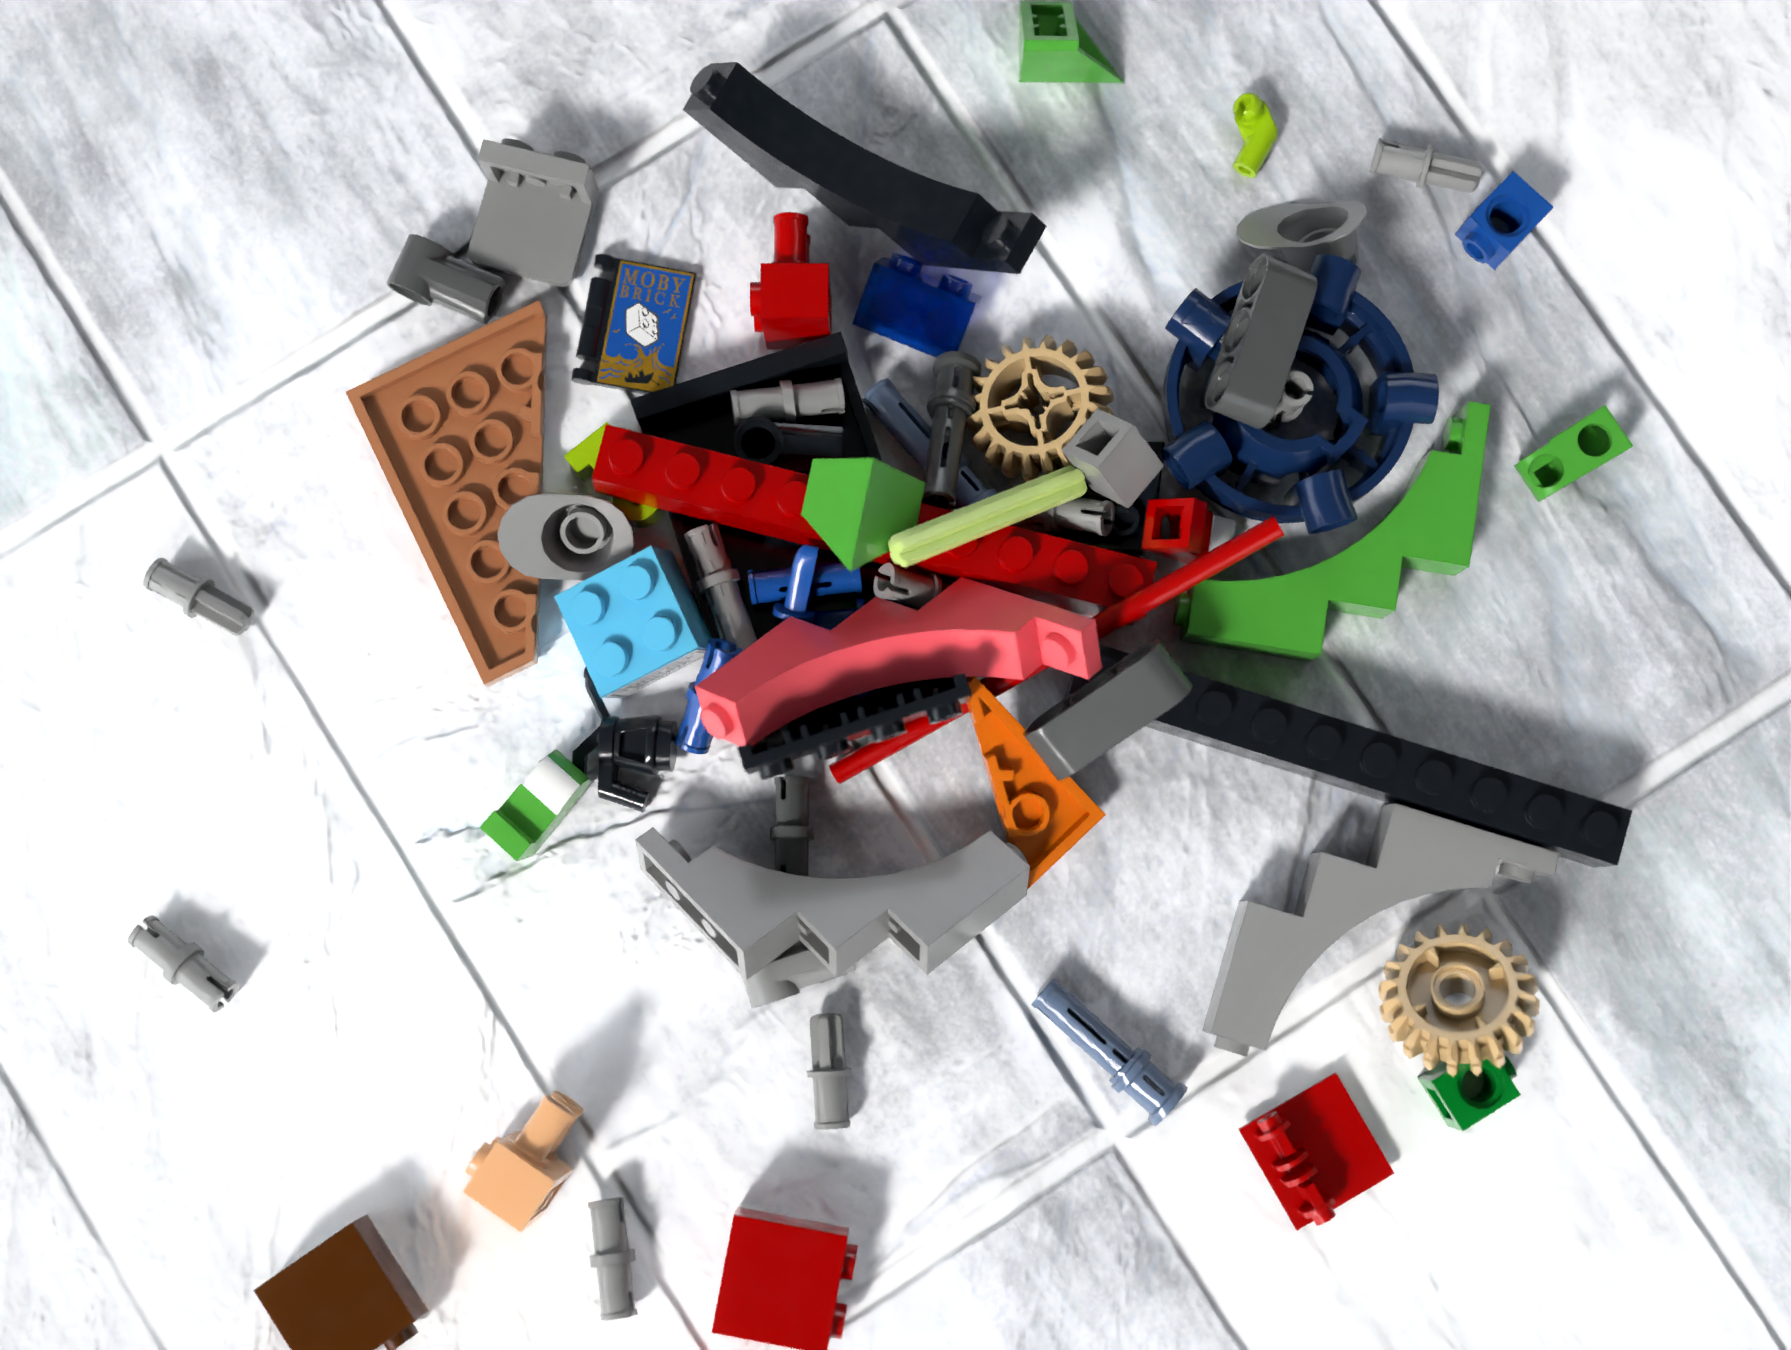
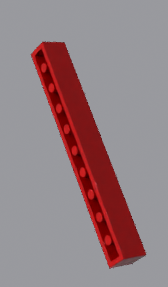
(772, 500)

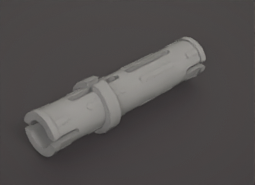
(720, 585)

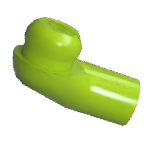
(1257, 132)

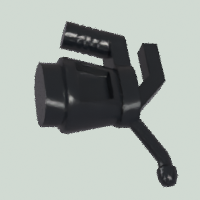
(632, 743)

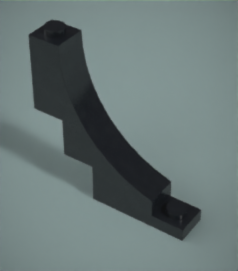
(793, 150)

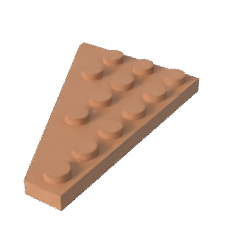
(458, 449)

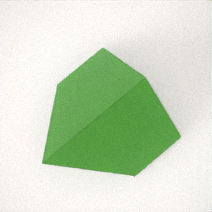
(1058, 47)
(860, 506)

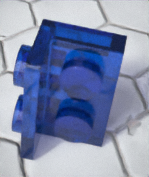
(915, 306)

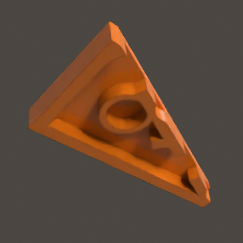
(1035, 808)

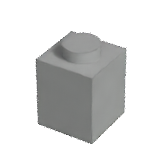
(1113, 457)

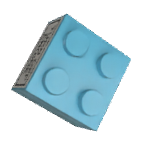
(635, 622)

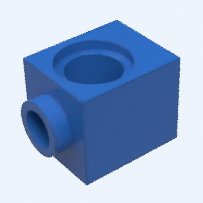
(1515, 204)

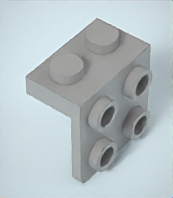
(532, 212)

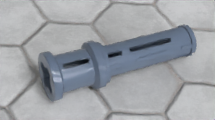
(914, 437)
(1128, 1068)

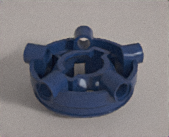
(1321, 496)

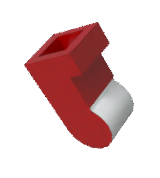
(1191, 526)

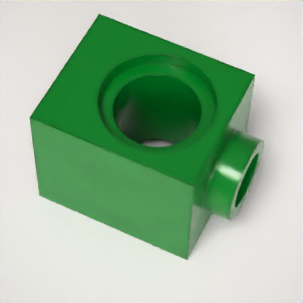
(1454, 1105)

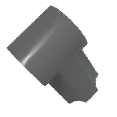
(432, 274)

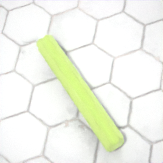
(986, 516)

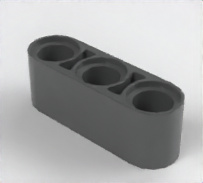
(1261, 341)
(1108, 709)

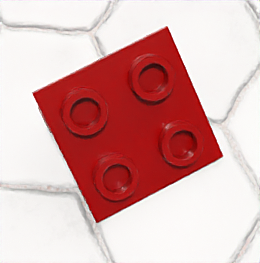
(1316, 1152)

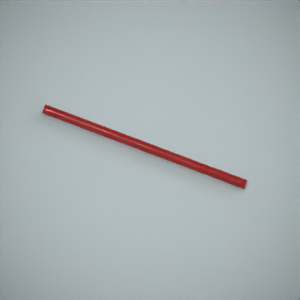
(1106, 622)

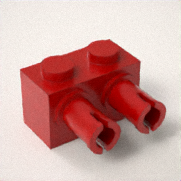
(793, 295)

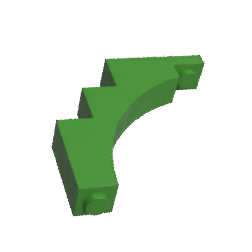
(1423, 531)

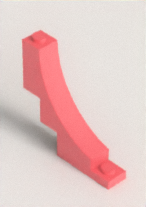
(887, 644)

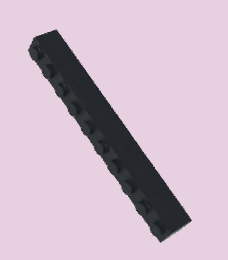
(1389, 768)

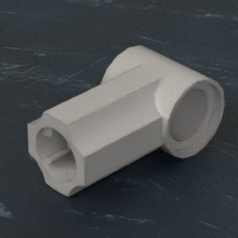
(786, 975)

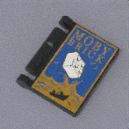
(634, 326)

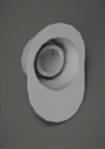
(1305, 230)
(564, 536)

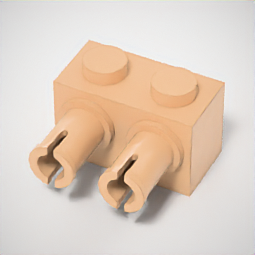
(522, 1171)

